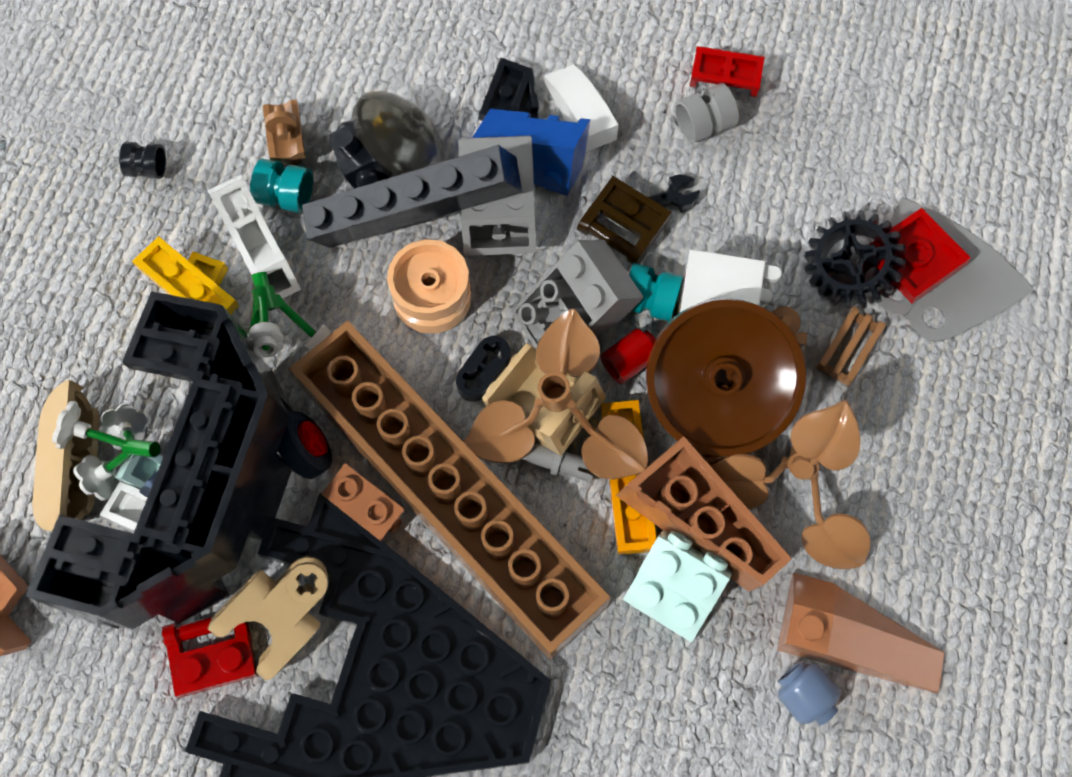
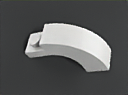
(253, 235)

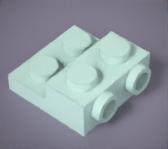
(678, 584)

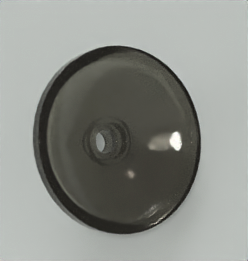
(397, 132)

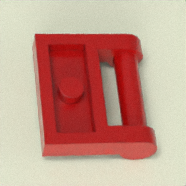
(209, 665)

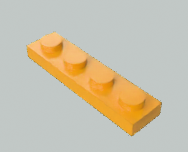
(632, 530)

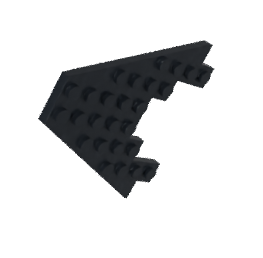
(418, 687)

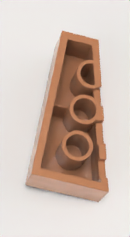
(689, 497)

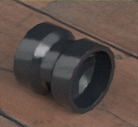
(142, 160)

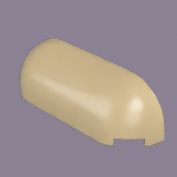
(55, 484)

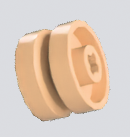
(430, 286)

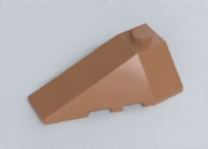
(844, 632)

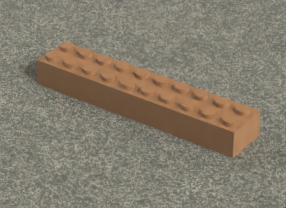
(451, 490)

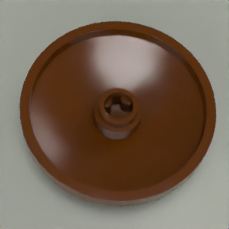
(726, 377)

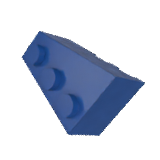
(556, 145)

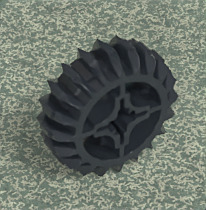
(868, 256)

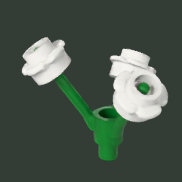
(265, 336)

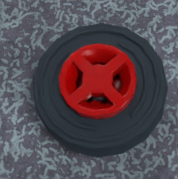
(305, 447)

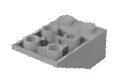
(505, 223)
(585, 280)

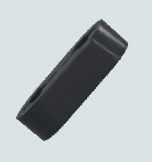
(476, 364)

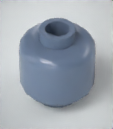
(809, 693)

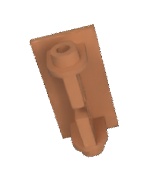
(364, 502)

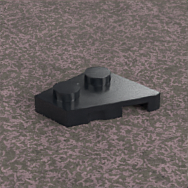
(511, 90)

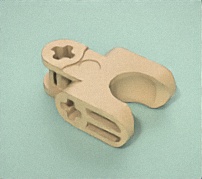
(279, 607)

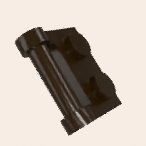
(629, 210)

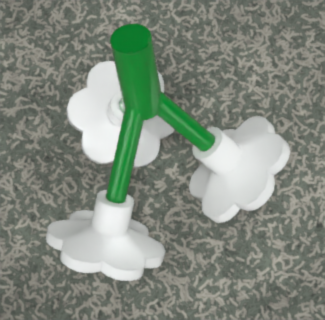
(120, 428)

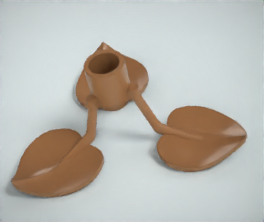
(565, 348)
(818, 437)

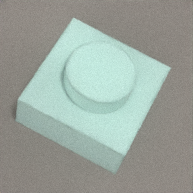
(138, 469)

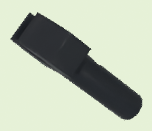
(671, 196)

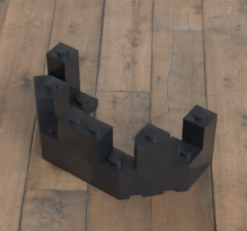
(209, 491)

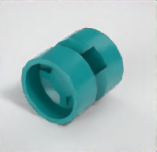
(275, 184)
(659, 291)

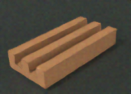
(865, 322)

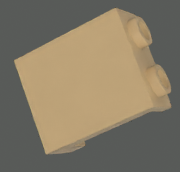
(520, 385)

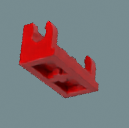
(727, 67)

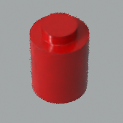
(628, 355)

